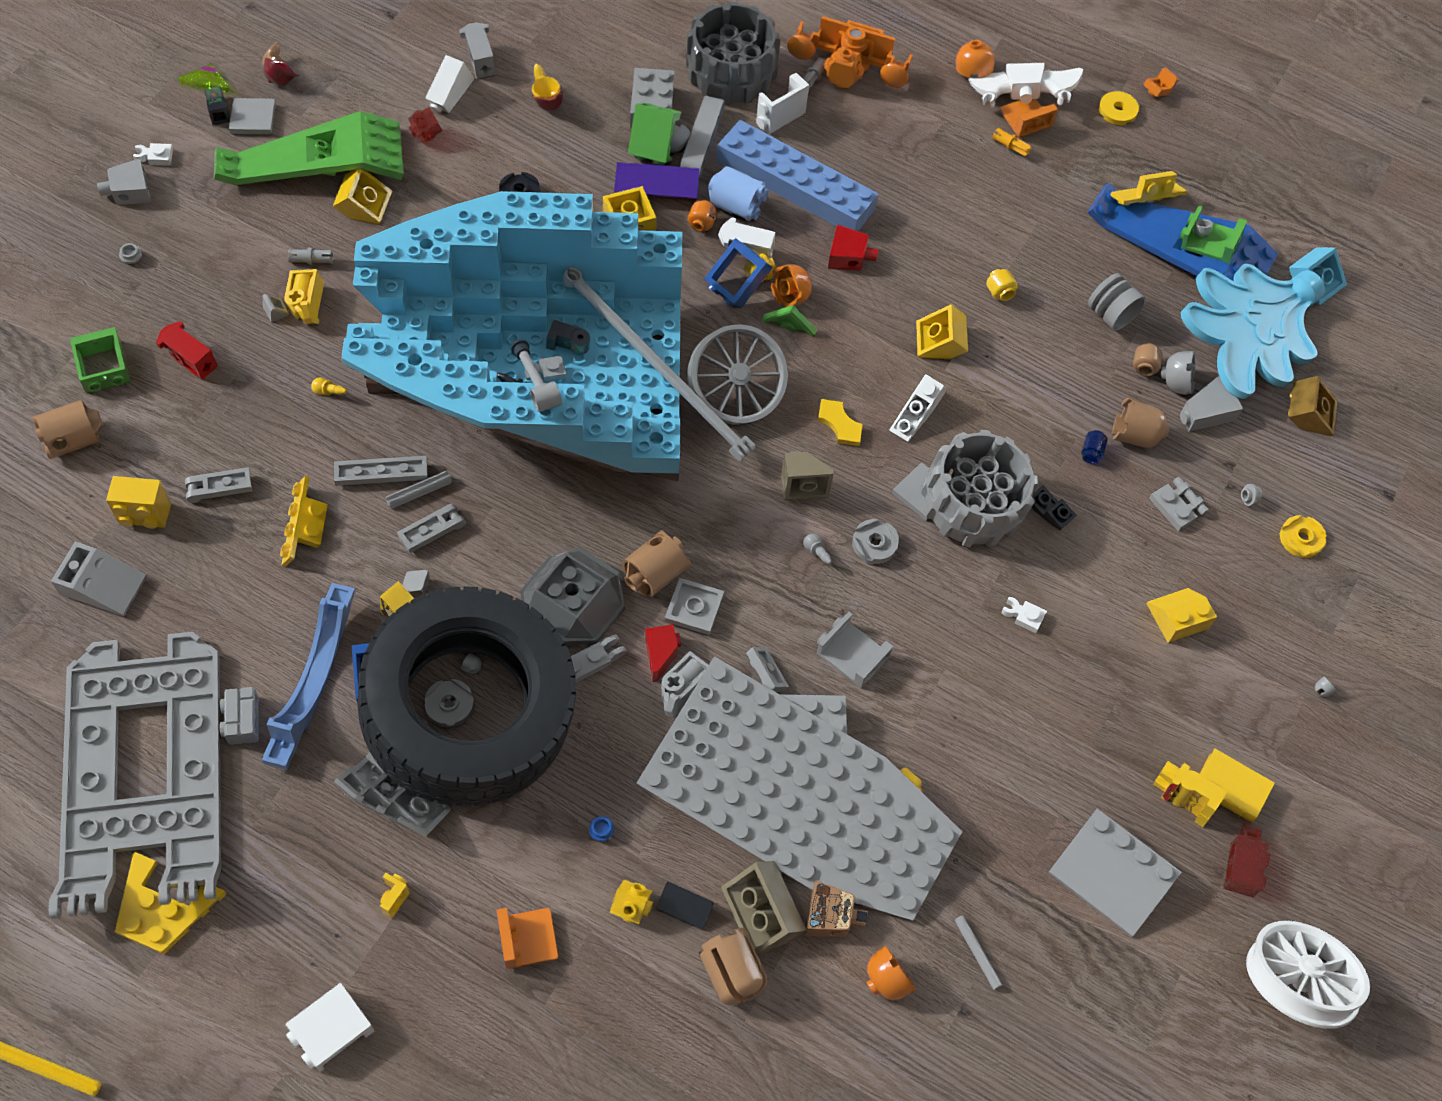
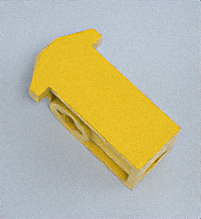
(304, 294)

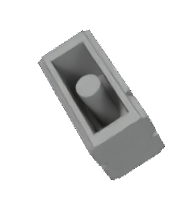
(240, 715)

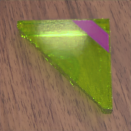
(204, 77)

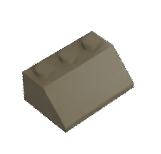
(763, 906)

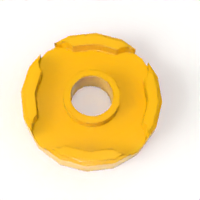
(1118, 99)
(1297, 546)

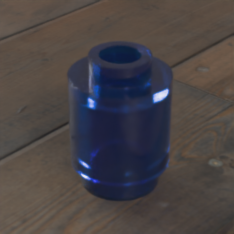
(1094, 447)

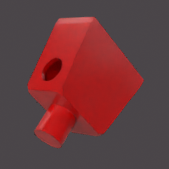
(850, 250)

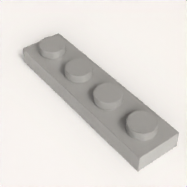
(380, 470)

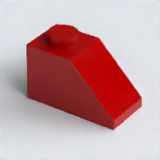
(661, 648)

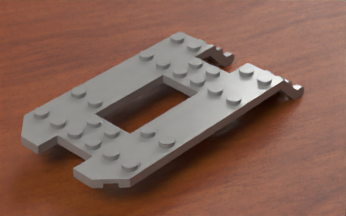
(184, 818)

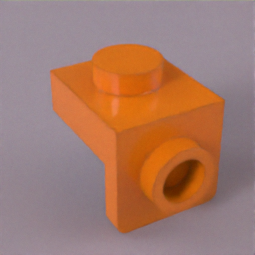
(1162, 83)

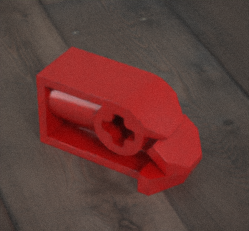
(187, 350)

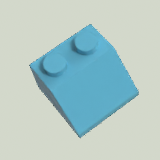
(1326, 265)

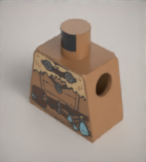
(832, 912)

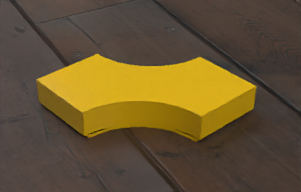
(834, 416)

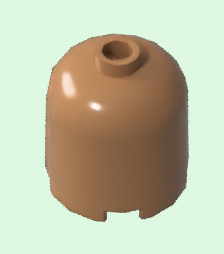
(1140, 424)

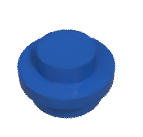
(601, 829)

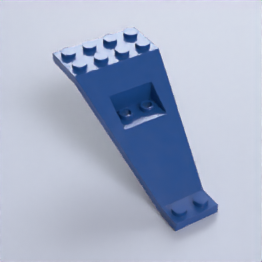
(1159, 231)

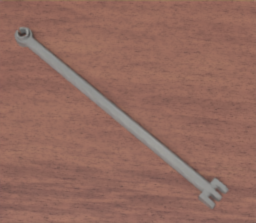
(740, 447)

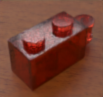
(1247, 863)

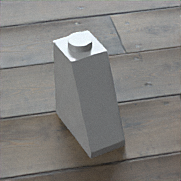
(1210, 407)

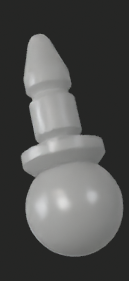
(813, 543)

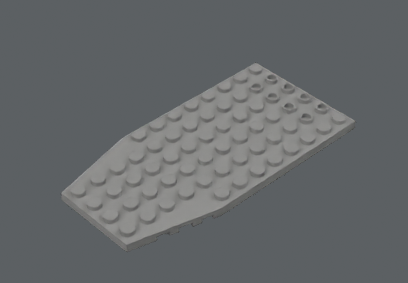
(800, 794)

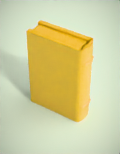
(1245, 787)

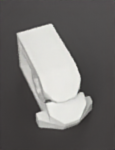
(757, 239)

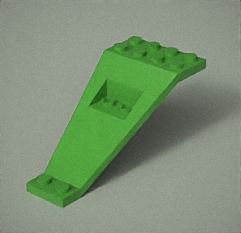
(328, 148)

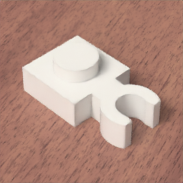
(156, 155)
(1027, 616)

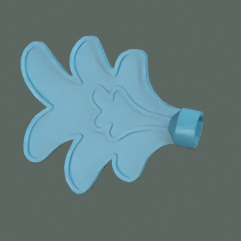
(1254, 324)

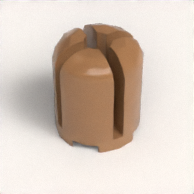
(734, 968)

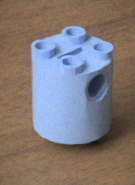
(737, 193)

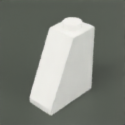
(449, 84)

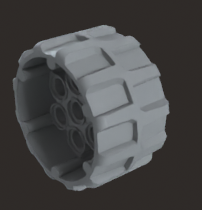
(982, 521)

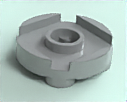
(872, 553)
(449, 690)

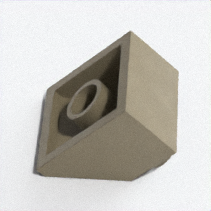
(805, 476)

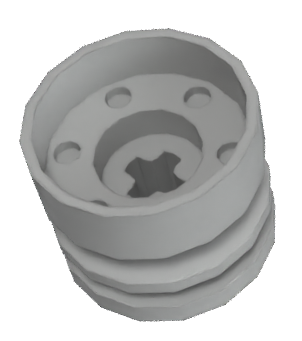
(1116, 301)

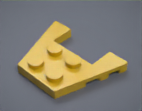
(154, 924)

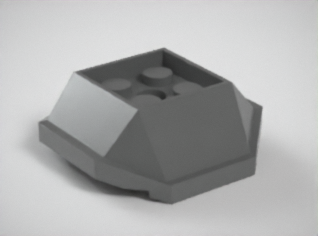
(589, 612)

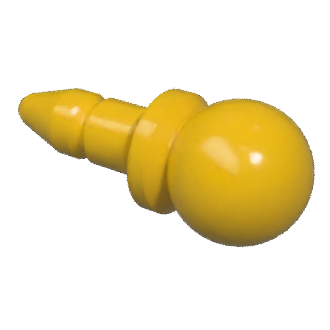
(322, 386)

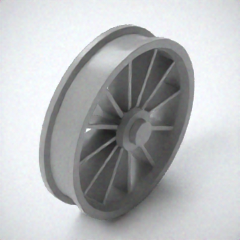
(740, 373)

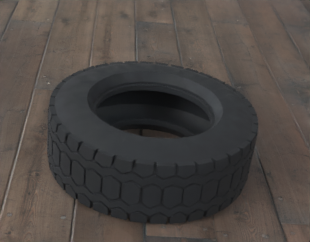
(479, 624)

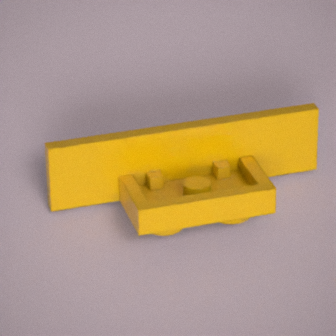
(1151, 188)
(305, 522)

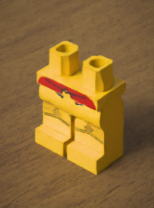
(1190, 790)

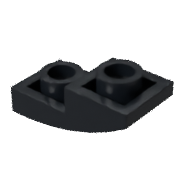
(1050, 509)

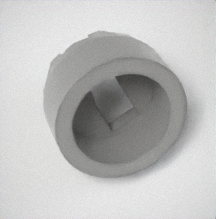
(1203, 227)
(471, 664)
(1326, 686)

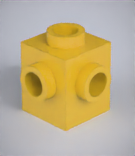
(632, 902)

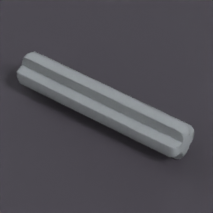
(418, 489)

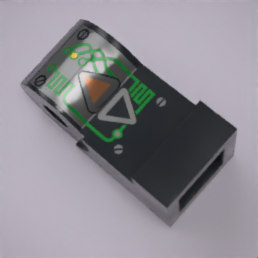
(215, 104)
(568, 337)

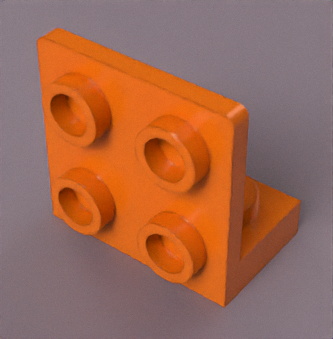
(1028, 117)
(527, 937)

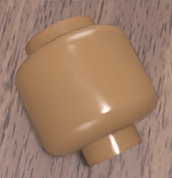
(1147, 359)

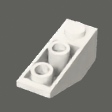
(918, 408)

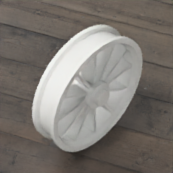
(1307, 974)

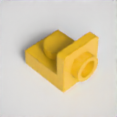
(393, 898)

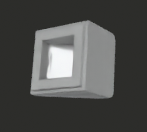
(416, 582)

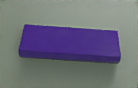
(658, 180)

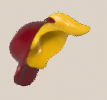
(546, 90)

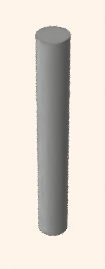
(978, 952)

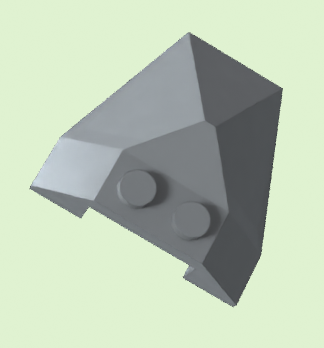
(376, 791)

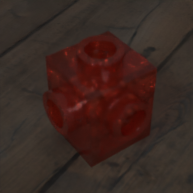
(424, 125)

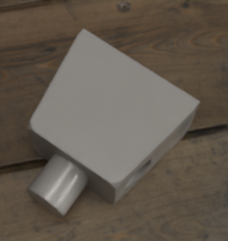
(126, 183)

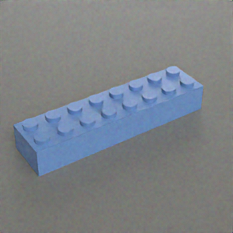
(797, 176)

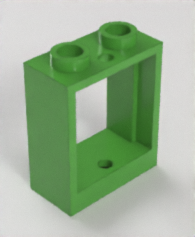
(105, 340)

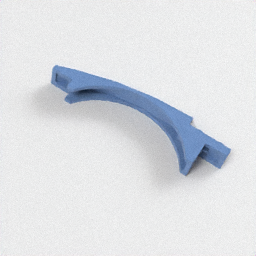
(297, 714)

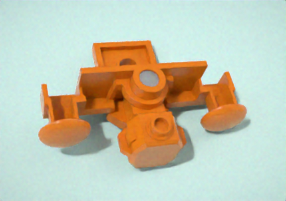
(853, 51)

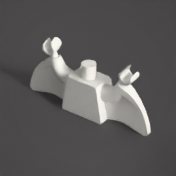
(1026, 83)

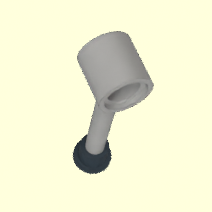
(543, 395)

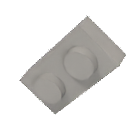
(767, 669)

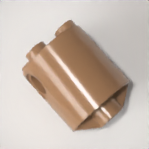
(68, 428)
(655, 564)

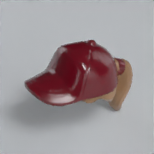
(276, 68)

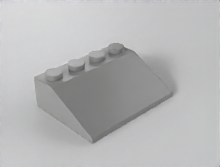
(1114, 872)

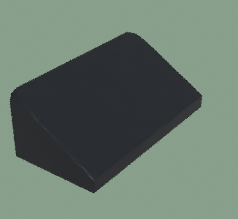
(685, 905)

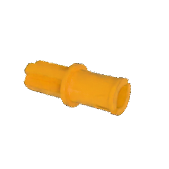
(1012, 142)

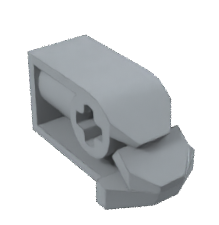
(479, 49)
(681, 682)

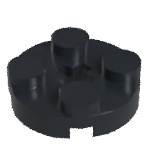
(524, 181)

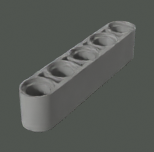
(703, 133)

